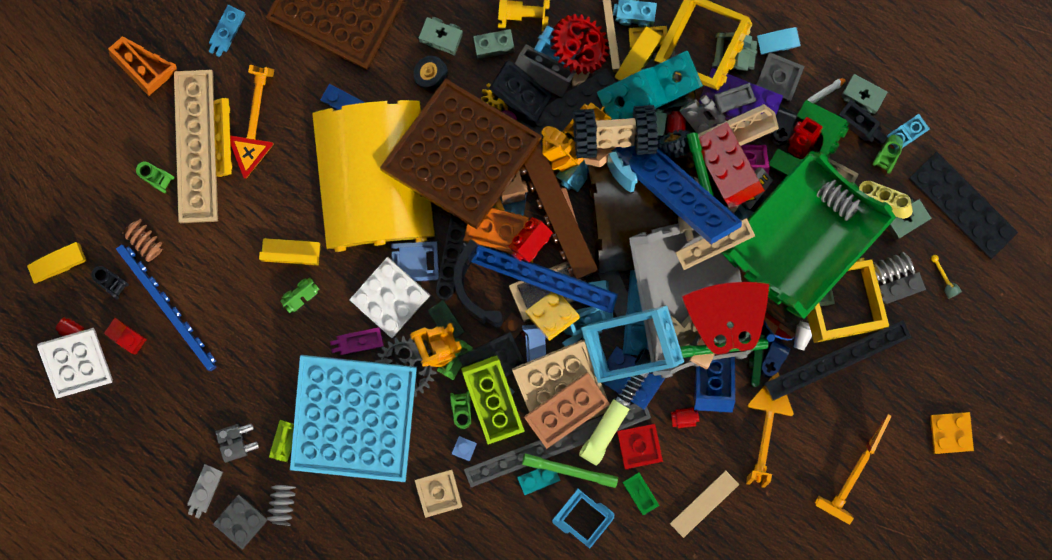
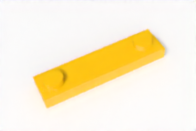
(222, 137)

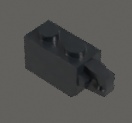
(862, 123)

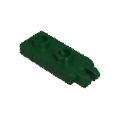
(755, 366)

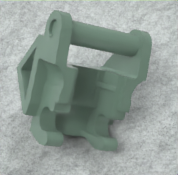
(744, 60)

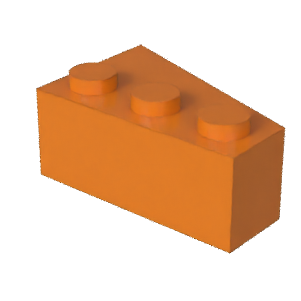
(141, 65)

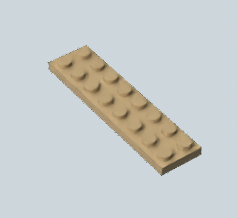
(195, 146)

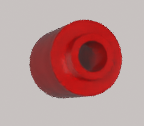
(675, 122)
(68, 327)
(684, 417)

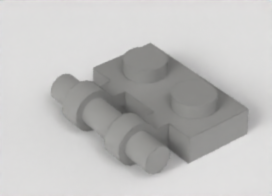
(698, 117)

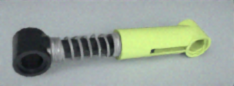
(595, 447)

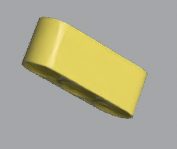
(894, 197)

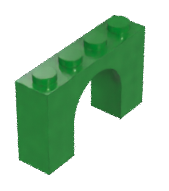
(833, 129)

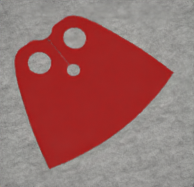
(735, 302)

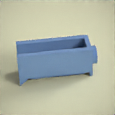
(534, 342)

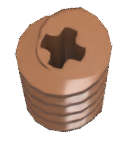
(142, 240)

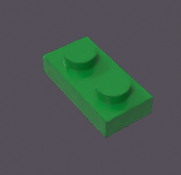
(640, 493)

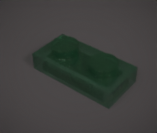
(443, 316)

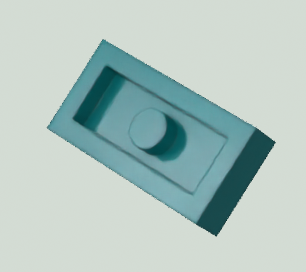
(537, 479)

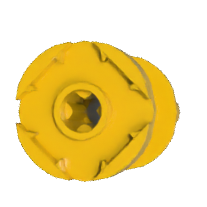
(516, 10)

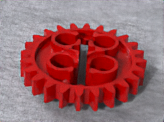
(566, 38)

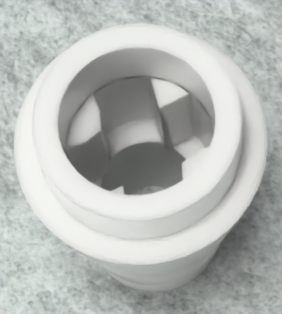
(802, 335)

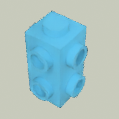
(635, 12)
(574, 177)

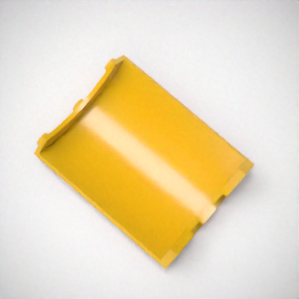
(356, 196)

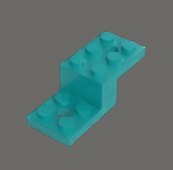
(651, 87)

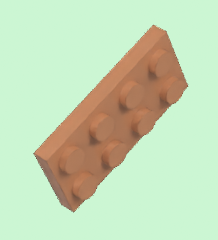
(566, 410)

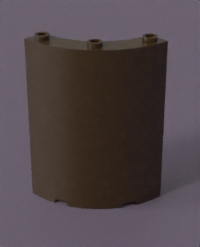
(626, 214)

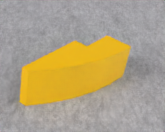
(639, 54)
(56, 262)

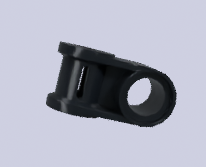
(785, 120)
(112, 283)

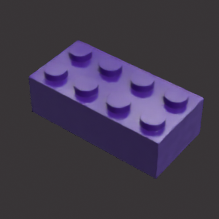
(762, 95)

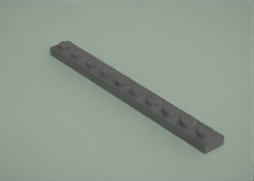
(513, 460)

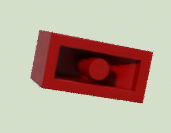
(125, 336)

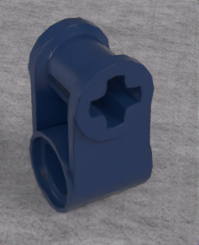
(775, 356)

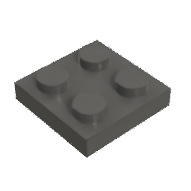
(780, 76)
(240, 521)

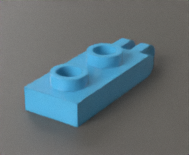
(226, 30)

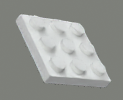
(390, 297)
(75, 363)

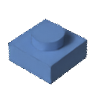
(464, 448)

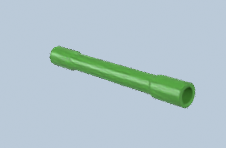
(600, 478)

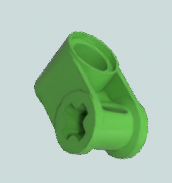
(887, 156)
(157, 178)
(461, 408)

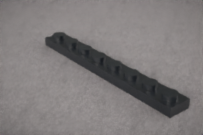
(837, 360)

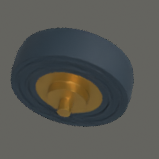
(430, 72)

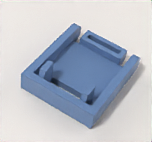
(413, 260)

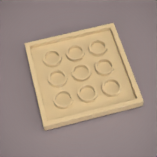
(553, 372)

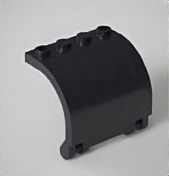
(468, 251)

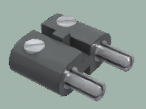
(232, 442)

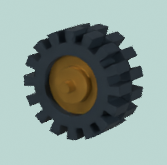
(674, 143)

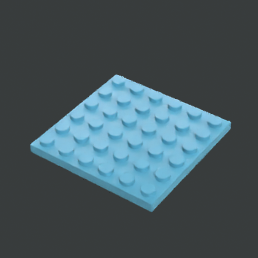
(353, 418)

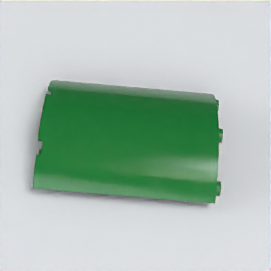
(802, 242)

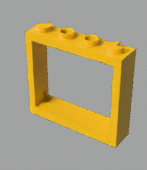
(734, 47)
(879, 315)

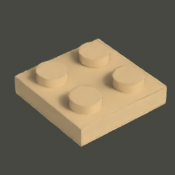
(438, 493)

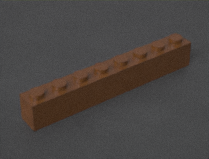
(558, 215)

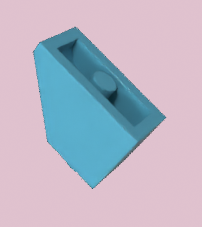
(587, 316)

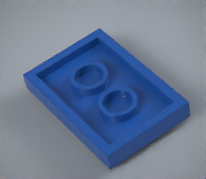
(649, 387)

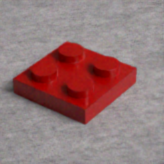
(639, 446)

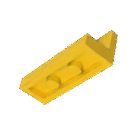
(290, 251)

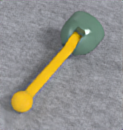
(951, 288)

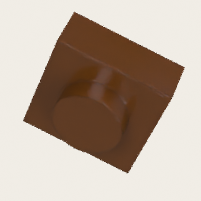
(513, 325)

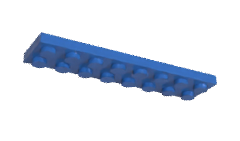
(681, 193)

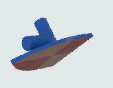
(776, 329)

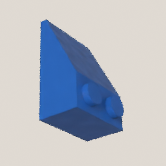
(715, 386)

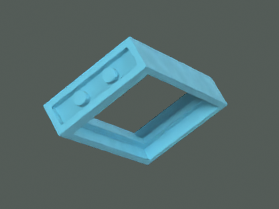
(666, 336)

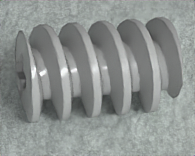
(838, 200)
(893, 267)
(281, 505)

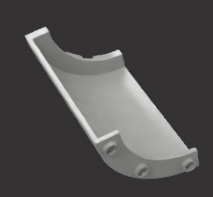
(664, 282)

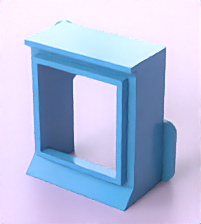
(567, 508)

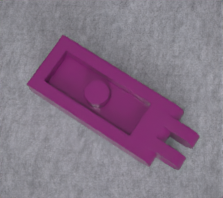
(358, 341)

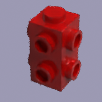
(804, 138)
(530, 240)

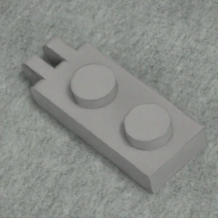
(204, 490)

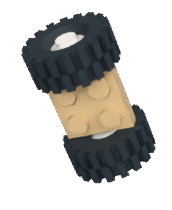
(622, 133)

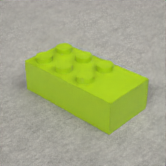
(492, 399)

